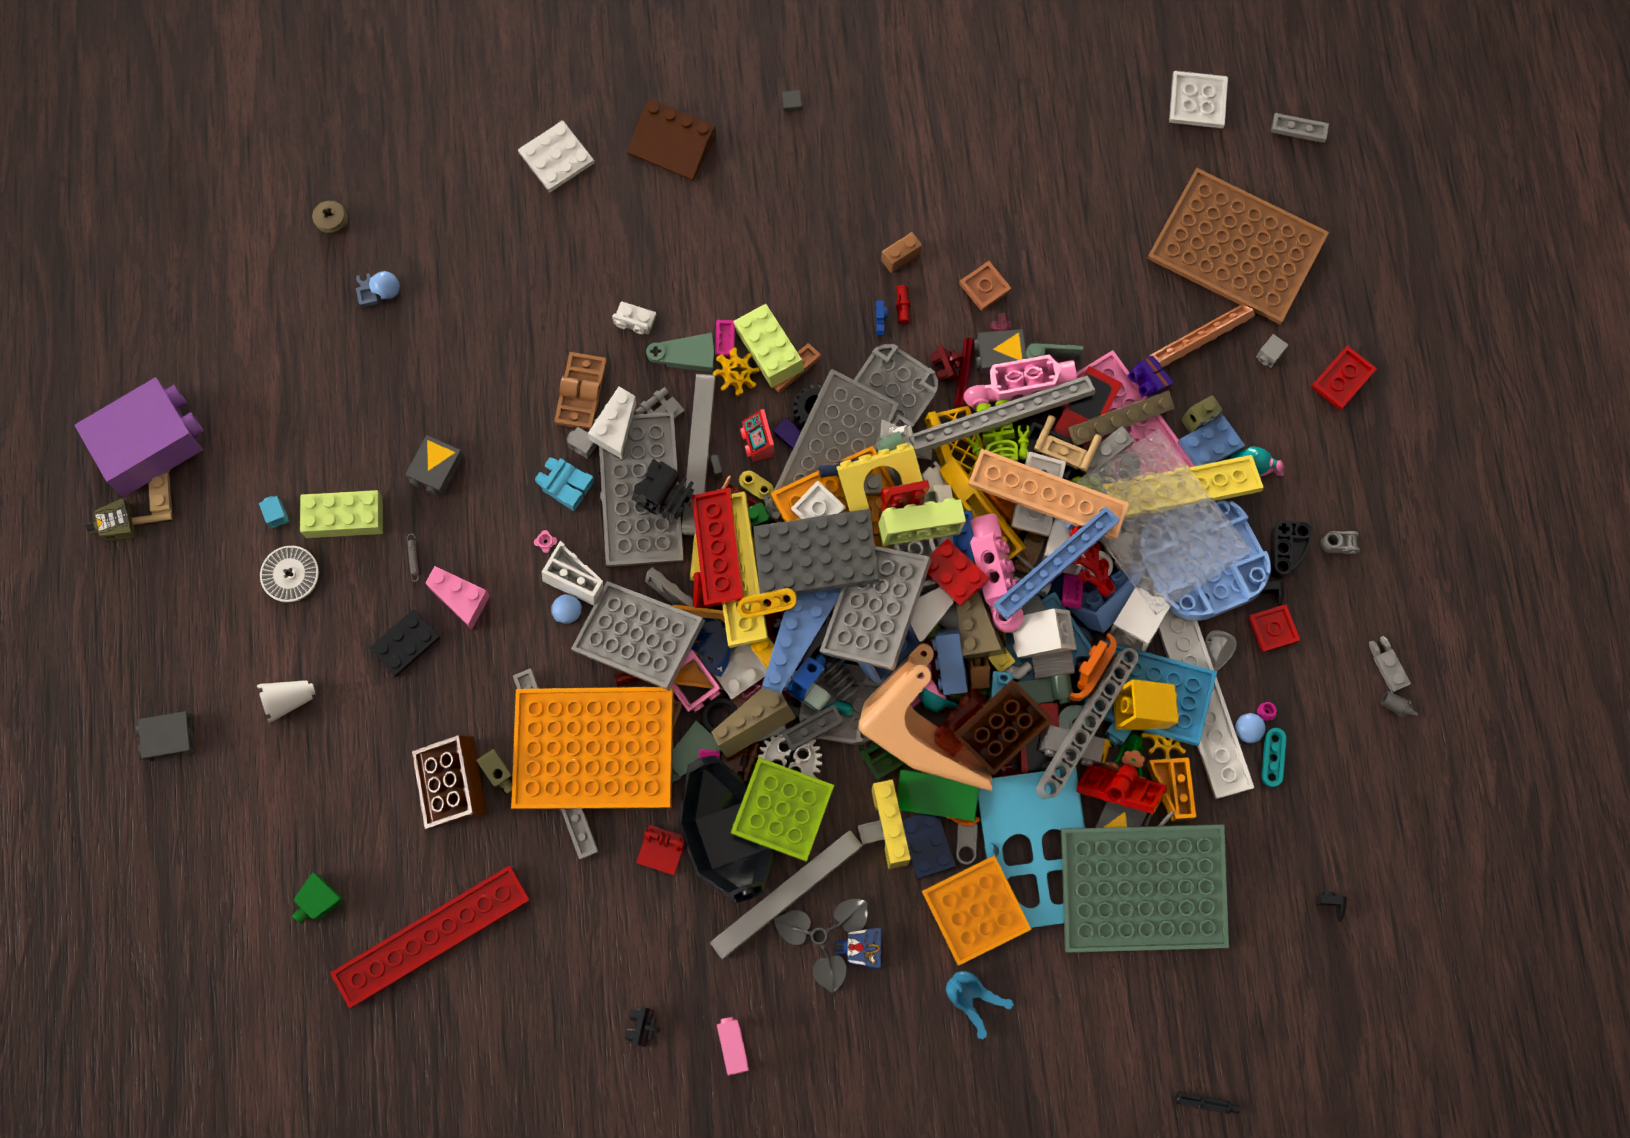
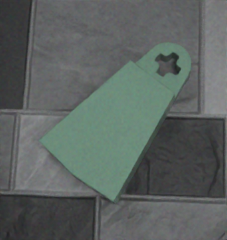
(685, 353)
(688, 749)

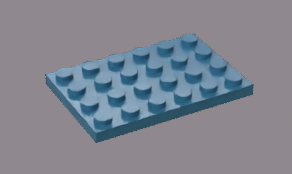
(1192, 687)

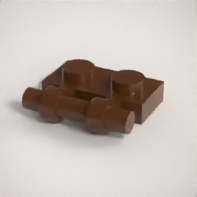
(734, 761)

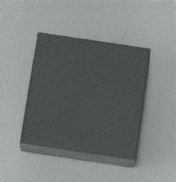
(791, 100)
(716, 467)

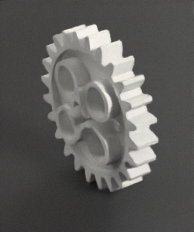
(806, 766)

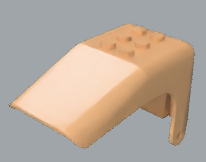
(906, 734)

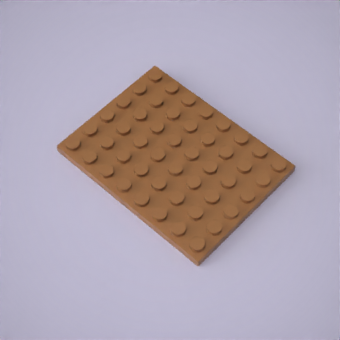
(1238, 245)

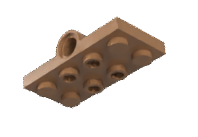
(580, 390)

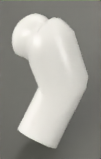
(1019, 672)

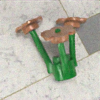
(1132, 757)

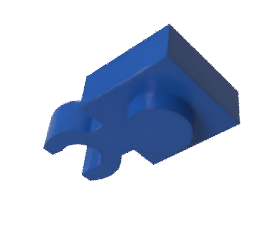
(881, 313)

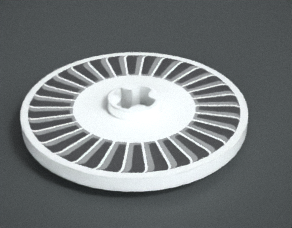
(289, 588)

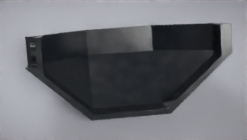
(706, 819)

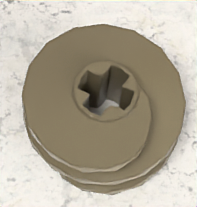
(330, 216)

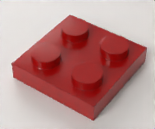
(1274, 628)

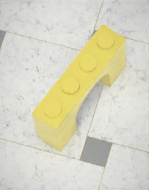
(854, 473)
(892, 826)

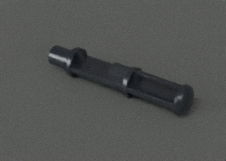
(1206, 1103)

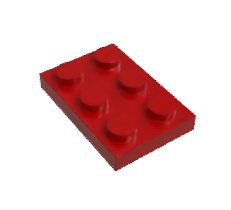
(1343, 377)
(955, 573)

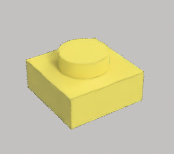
(1002, 661)

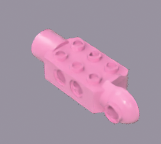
(1021, 379)
(992, 558)

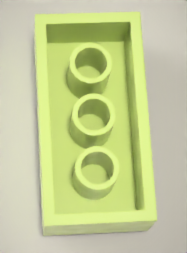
(768, 345)
(341, 514)
(921, 522)

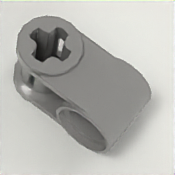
(1344, 542)

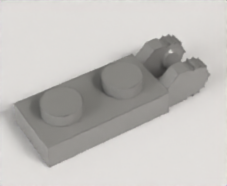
(1389, 665)

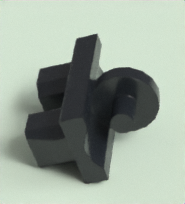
(644, 1028)

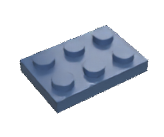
(1211, 442)

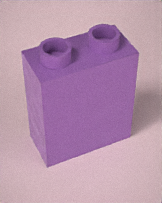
(140, 436)

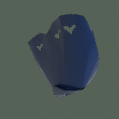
(714, 644)

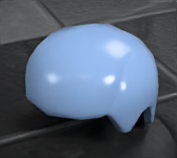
(384, 284)
(566, 609)
(1250, 728)

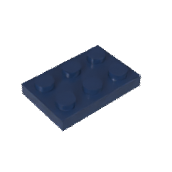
(927, 845)

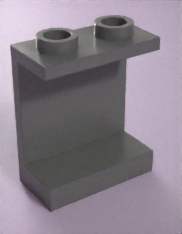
(165, 735)

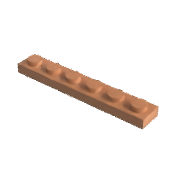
(1203, 335)

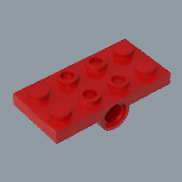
(904, 495)
(1122, 787)

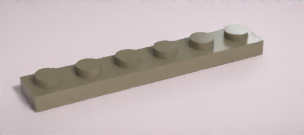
(1120, 417)

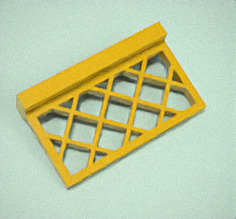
(943, 452)

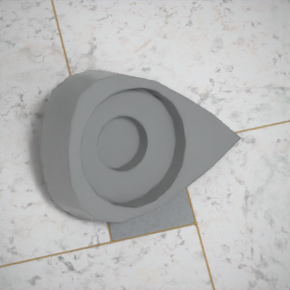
(1220, 648)

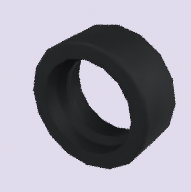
(723, 702)

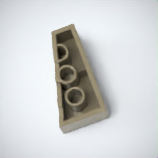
(977, 632)
(753, 721)

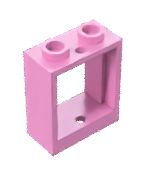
(713, 693)
(732, 1046)

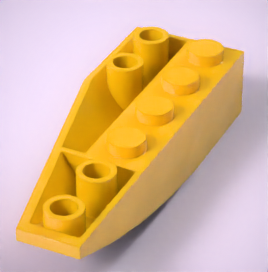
(978, 503)

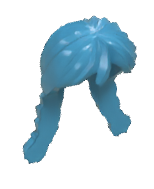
(962, 990)

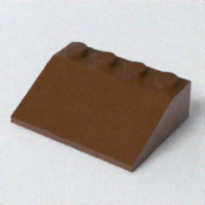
(671, 139)
(1003, 727)
(449, 781)

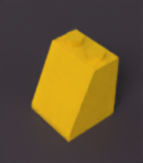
(1145, 706)

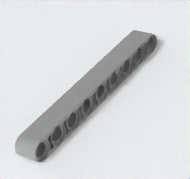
(699, 444)
(1081, 729)
(786, 895)

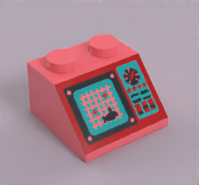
(758, 437)

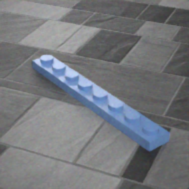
(1056, 563)

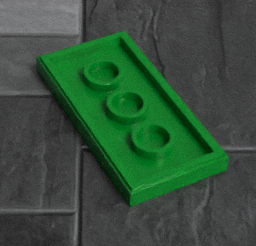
(936, 796)

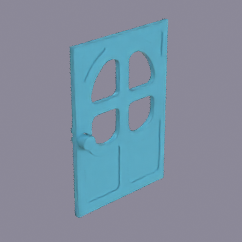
(1017, 809)

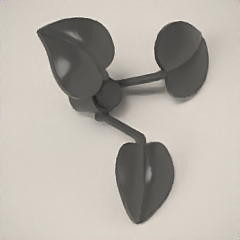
(794, 926)

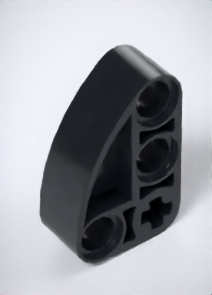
(1293, 543)

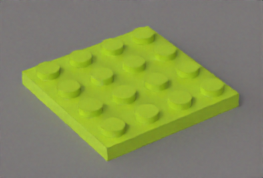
(782, 809)

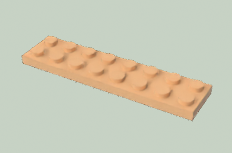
(1043, 491)

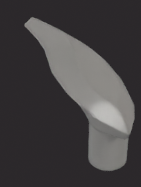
(775, 515)

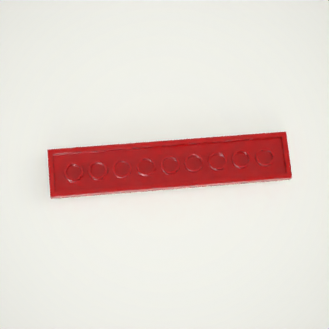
(429, 937)

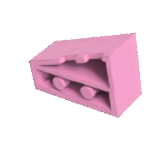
(458, 594)

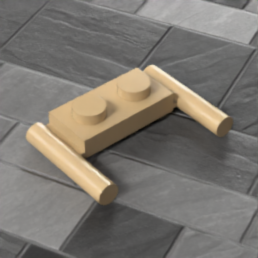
(1061, 450)
(159, 501)

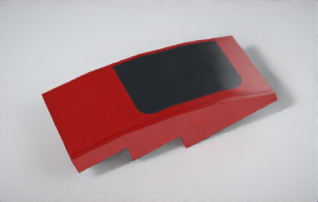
(1092, 406)
(1030, 758)

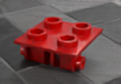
(661, 850)

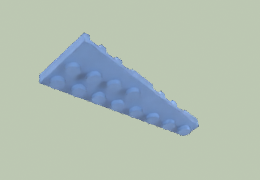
(796, 635)

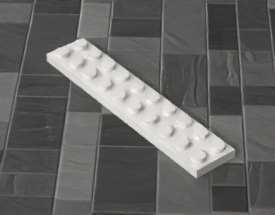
(1218, 743)

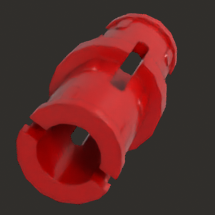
(903, 304)

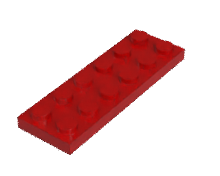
(717, 547)

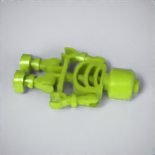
(1000, 443)

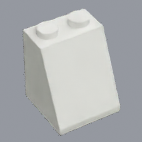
(1058, 535)
(929, 612)
(1137, 623)
(1044, 633)

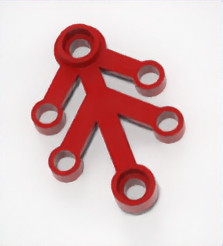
(1104, 584)

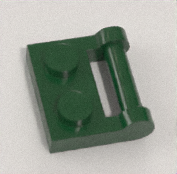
(881, 765)

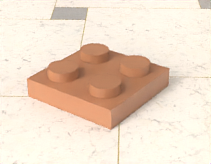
(985, 286)

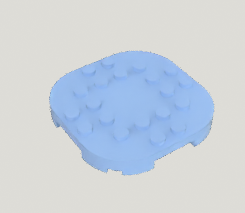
(1236, 584)

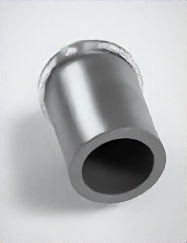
(1398, 705)

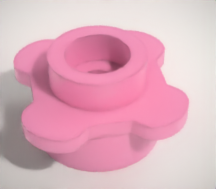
(539, 541)

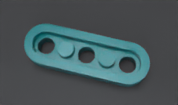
(1278, 750)

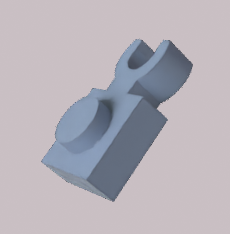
(364, 293)

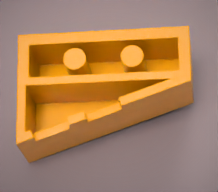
(1179, 793)

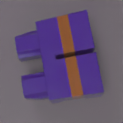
(1150, 377)

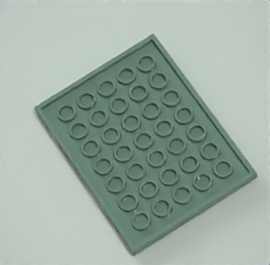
(1144, 888)

